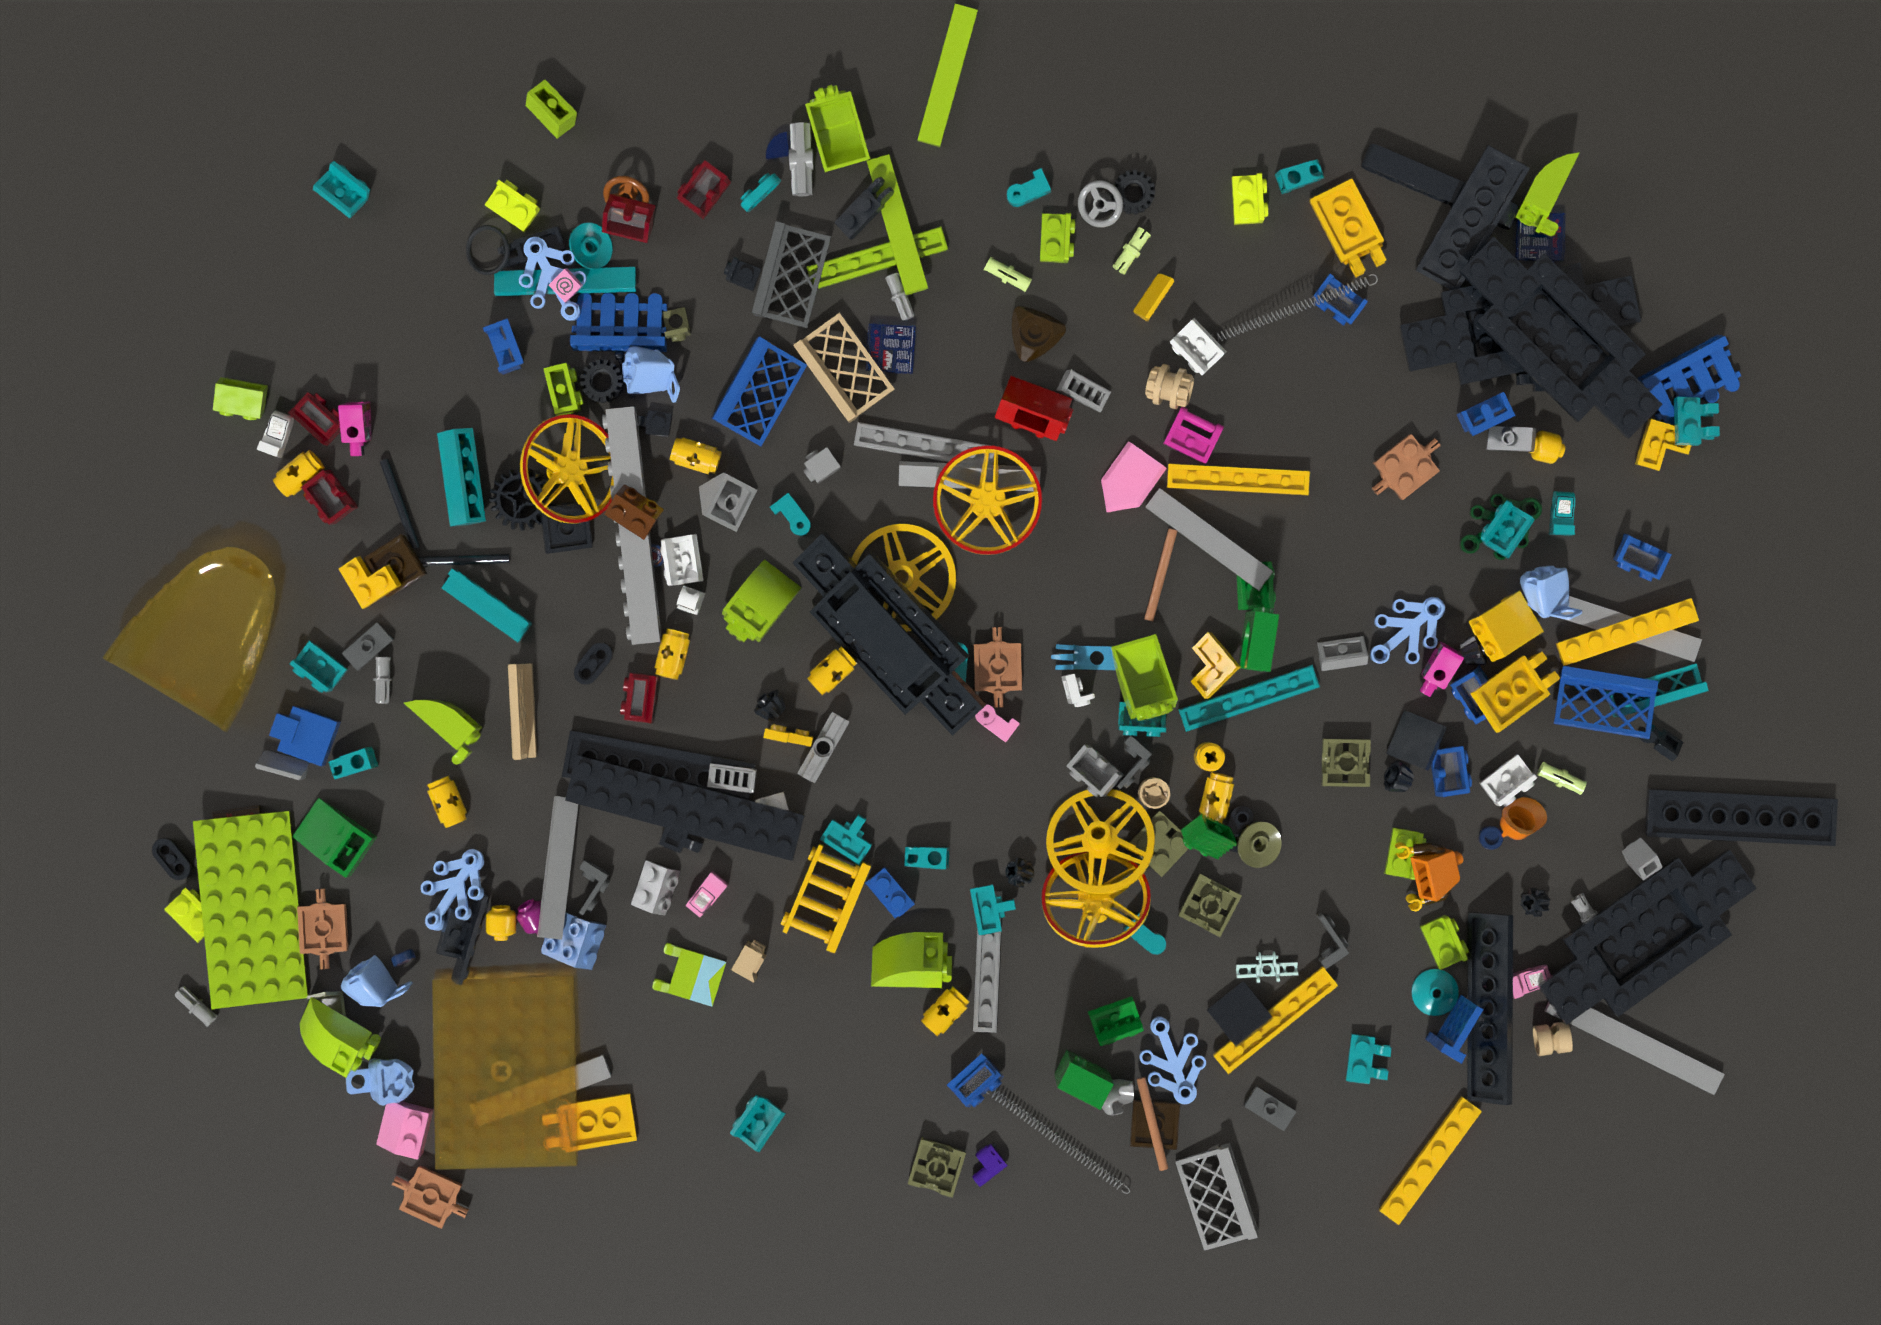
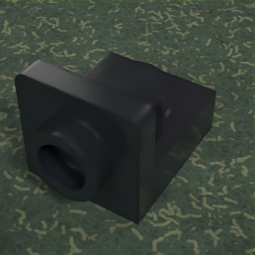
(742, 274)

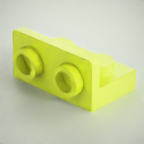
(1248, 199)
(512, 205)
(188, 913)

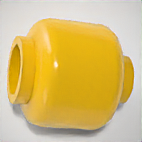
(1548, 447)
(501, 922)

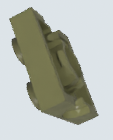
(1351, 762)
(1167, 848)
(1207, 911)
(935, 1173)

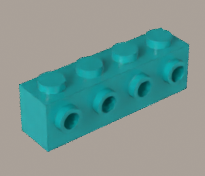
(461, 477)

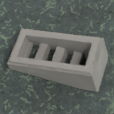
(1063, 388)
(751, 778)

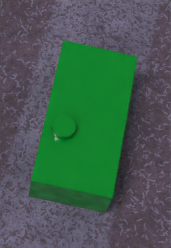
(1083, 1079)

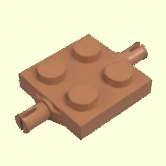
(1406, 467)
(997, 667)
(322, 928)
(430, 1196)

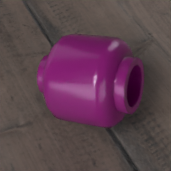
(529, 915)

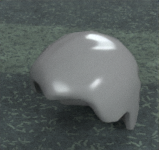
(1120, 1094)

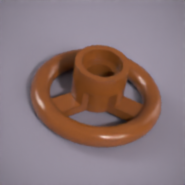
(628, 188)

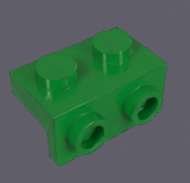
(1252, 598)
(1116, 1021)

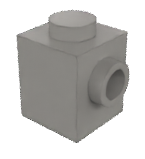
(820, 465)
(1642, 859)

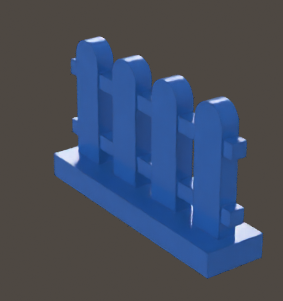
(607, 340)
(1698, 369)

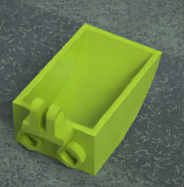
(836, 128)
(1544, 194)
(759, 602)
(1144, 678)
(450, 723)
(911, 961)
(335, 1038)

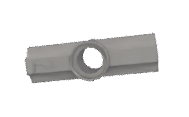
(801, 159)
(815, 760)

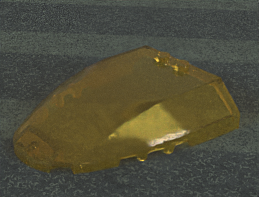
(203, 634)

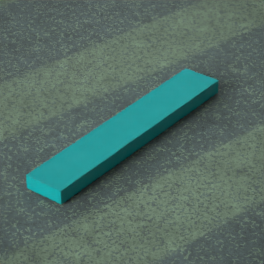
(598, 281)
(1248, 698)

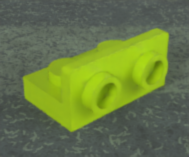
(1056, 238)
(1395, 865)
(1444, 942)

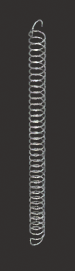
(1293, 306)
(1055, 1138)

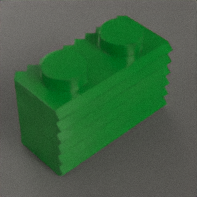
(1208, 837)

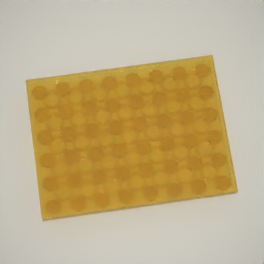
(505, 1073)

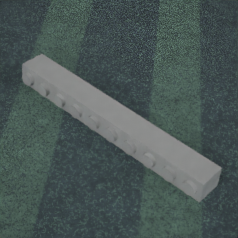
(636, 553)

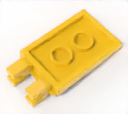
(1349, 226)
(1513, 691)
(605, 1121)

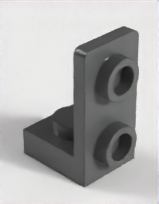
(1134, 748)
(593, 872)
(1330, 954)

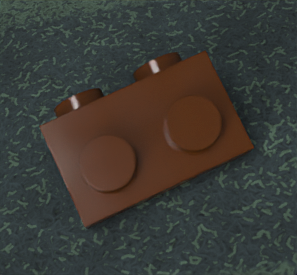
(633, 511)

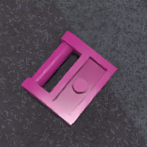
(1190, 442)

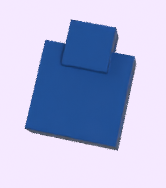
(305, 734)

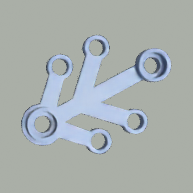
(548, 274)
(1410, 628)
(455, 887)
(1174, 1064)

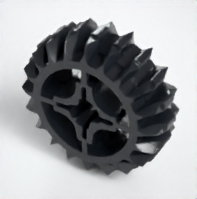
(518, 509)

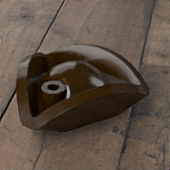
(1034, 332)

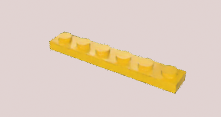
(1238, 479)
(1627, 631)
(1283, 1014)
(1430, 1160)

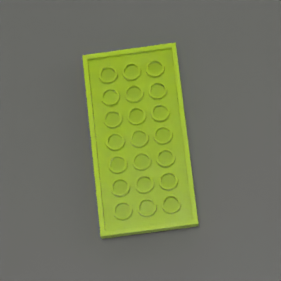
(249, 909)

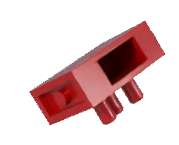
(1034, 409)

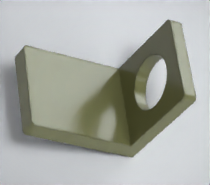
(680, 333)
(331, 999)

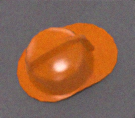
(1522, 818)

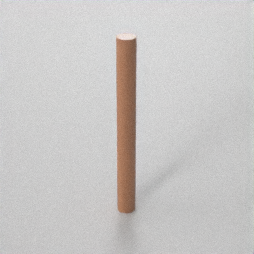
(1160, 575)
(1152, 1123)

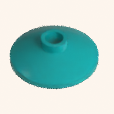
(598, 242)
(1426, 984)

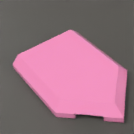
(1130, 478)

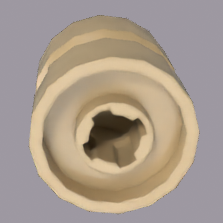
(1153, 792)
(1551, 1039)

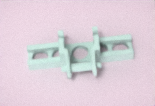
(1259, 966)

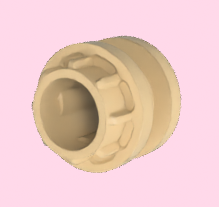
(1169, 386)

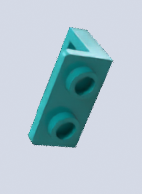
(342, 189)
(1506, 529)
(318, 667)
(1152, 726)
(757, 1122)

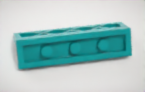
(486, 605)
(1671, 695)

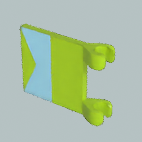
(694, 976)

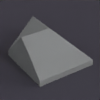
(726, 500)

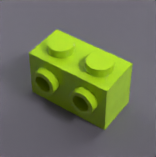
(551, 109)
(562, 389)
(240, 398)

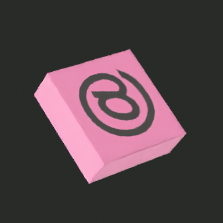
(565, 285)

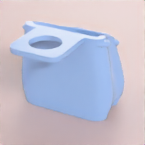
(649, 372)
(1548, 592)
(372, 984)
(385, 1080)

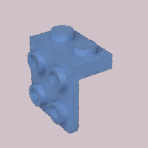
(579, 942)

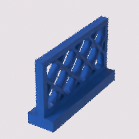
(740, 382)
(1606, 682)
(1456, 1029)

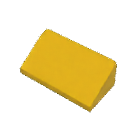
(1153, 296)

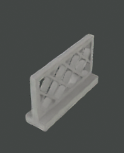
(1237, 1192)

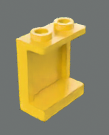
(1506, 626)

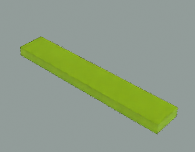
(947, 75)
(898, 228)
(875, 258)

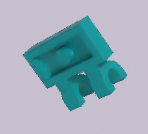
(1688, 421)
(1361, 1057)

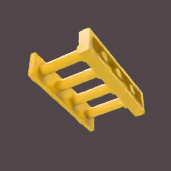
(840, 916)

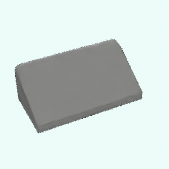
(1342, 653)
(283, 765)

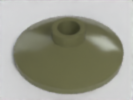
(1267, 848)

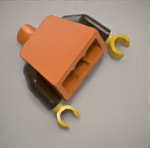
(1433, 870)

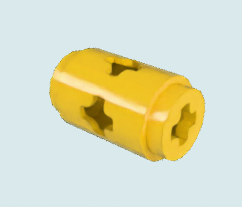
(707, 457)
(291, 479)
(676, 643)
(824, 677)
(1217, 753)
(1221, 786)
(441, 792)
(933, 1016)

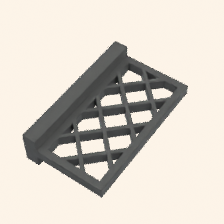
(771, 270)

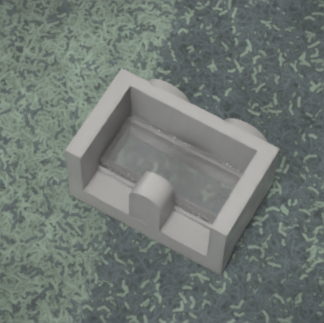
(1094, 771)

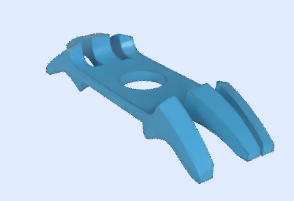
(1082, 657)

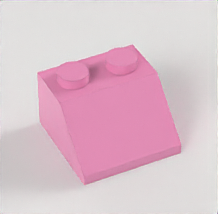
(405, 1129)

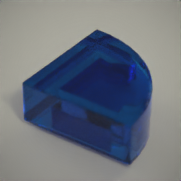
(778, 147)

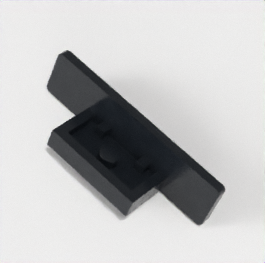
(459, 937)

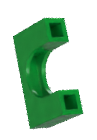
(1258, 639)

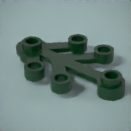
(1490, 515)

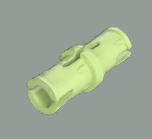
(1131, 250)
(993, 267)
(1547, 771)

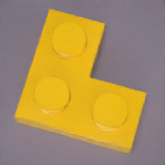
(1655, 441)
(368, 587)
(1218, 667)
(779, 733)

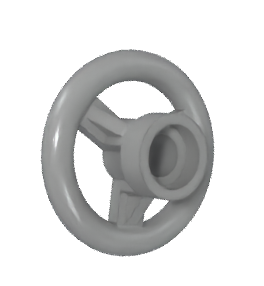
(1106, 198)

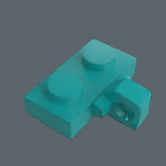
(847, 839)
(989, 909)

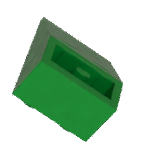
(334, 838)

